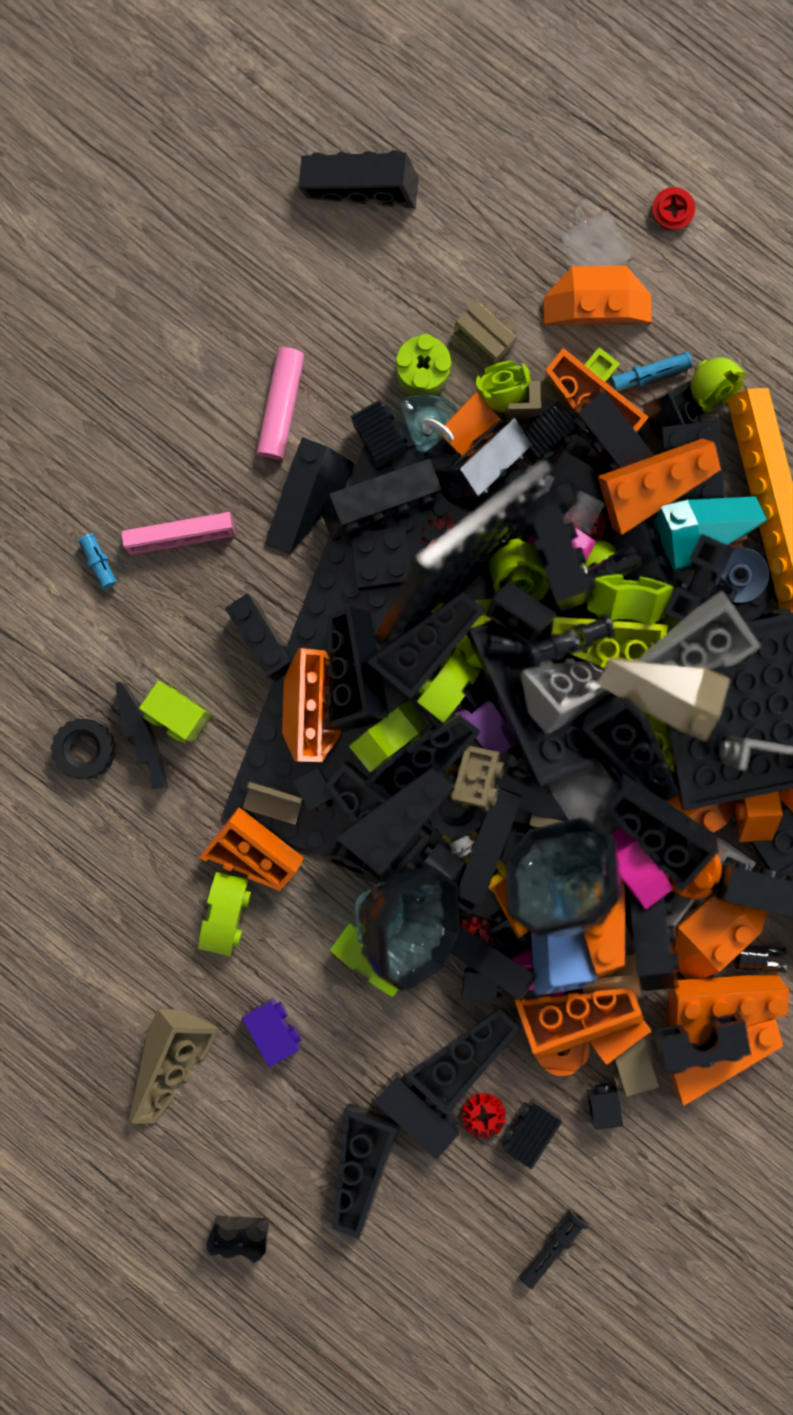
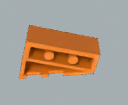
(758, 817)
(253, 850)
(607, 941)

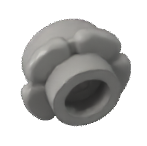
(461, 846)

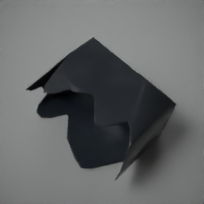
(232, 1248)

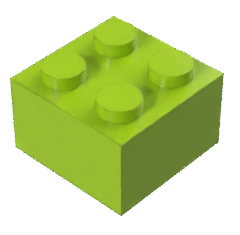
(175, 711)

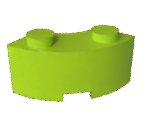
(629, 599)
(447, 686)
(389, 736)
(226, 902)
(349, 952)

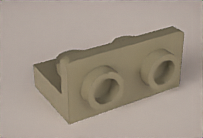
(478, 778)

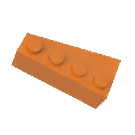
(576, 382)
(645, 486)
(751, 996)
(574, 1019)
(696, 1081)

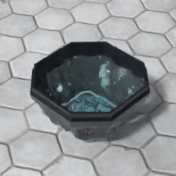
(563, 878)
(408, 925)

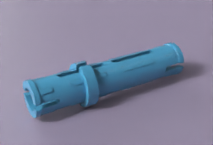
(640, 375)

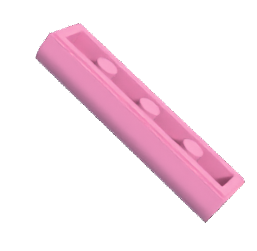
(280, 403)
(178, 533)

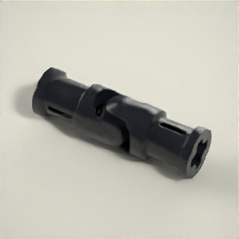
(569, 640)

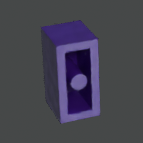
(272, 1032)

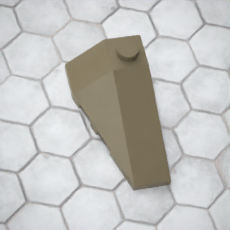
(677, 695)
(169, 1053)

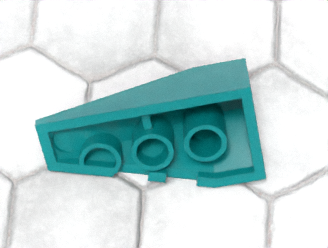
(719, 518)

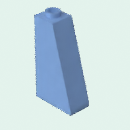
(561, 963)

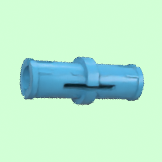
(97, 561)

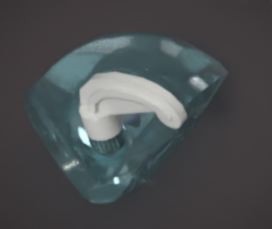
(426, 419)

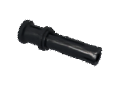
(559, 1235)

